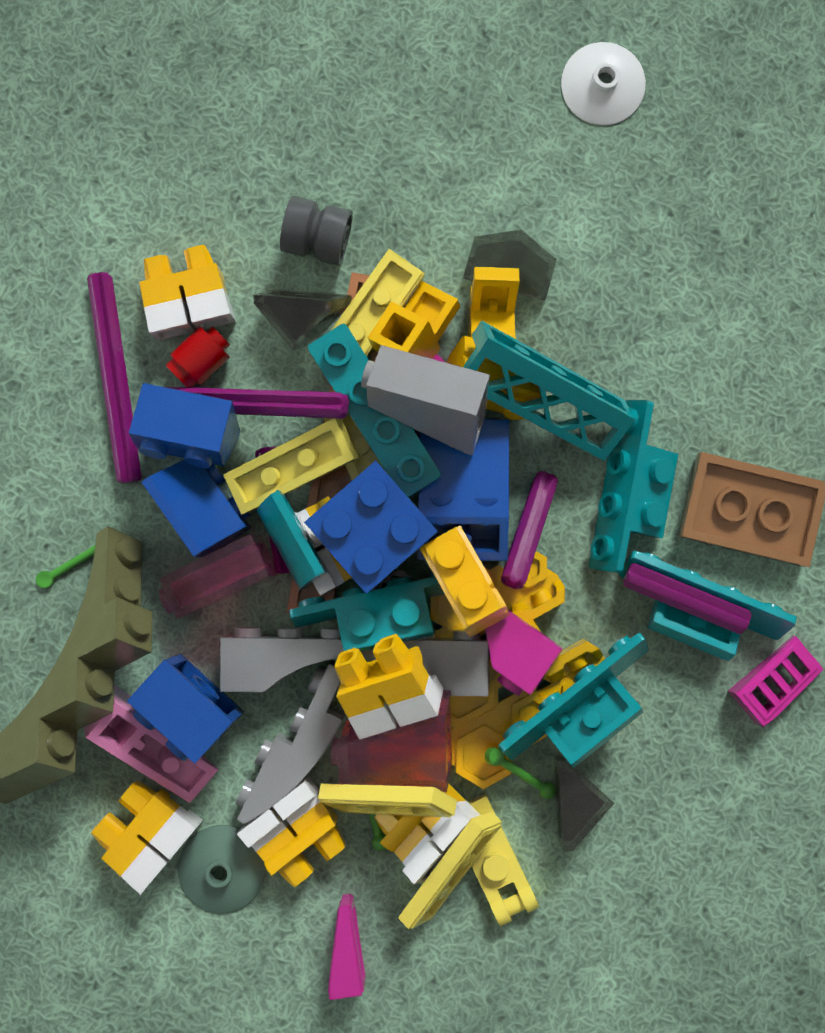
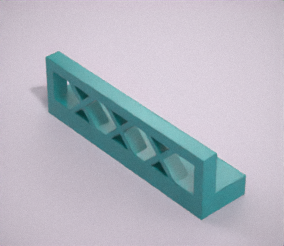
(555, 378)

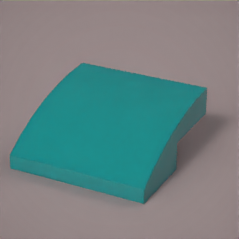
(291, 540)

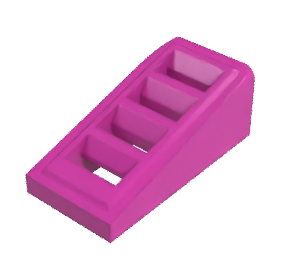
(777, 703)
(347, 963)

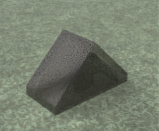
(514, 250)
(300, 315)
(578, 803)

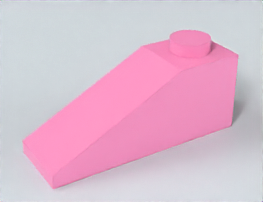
(147, 751)

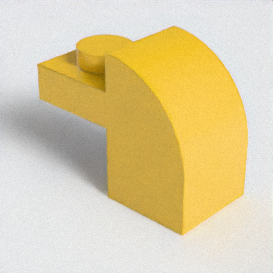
(493, 299)
(416, 325)

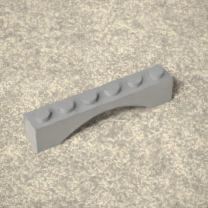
(261, 661)

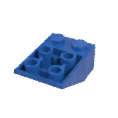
(471, 490)

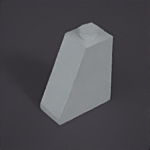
(428, 396)

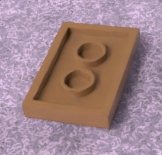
(753, 509)

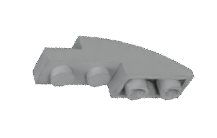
(288, 759)

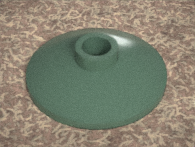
(220, 847)

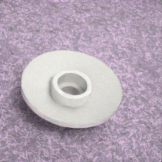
(599, 101)

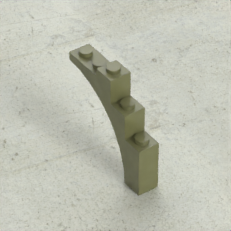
(80, 687)

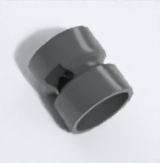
(310, 229)

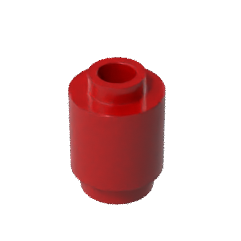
(198, 357)

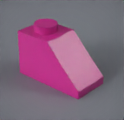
(520, 653)

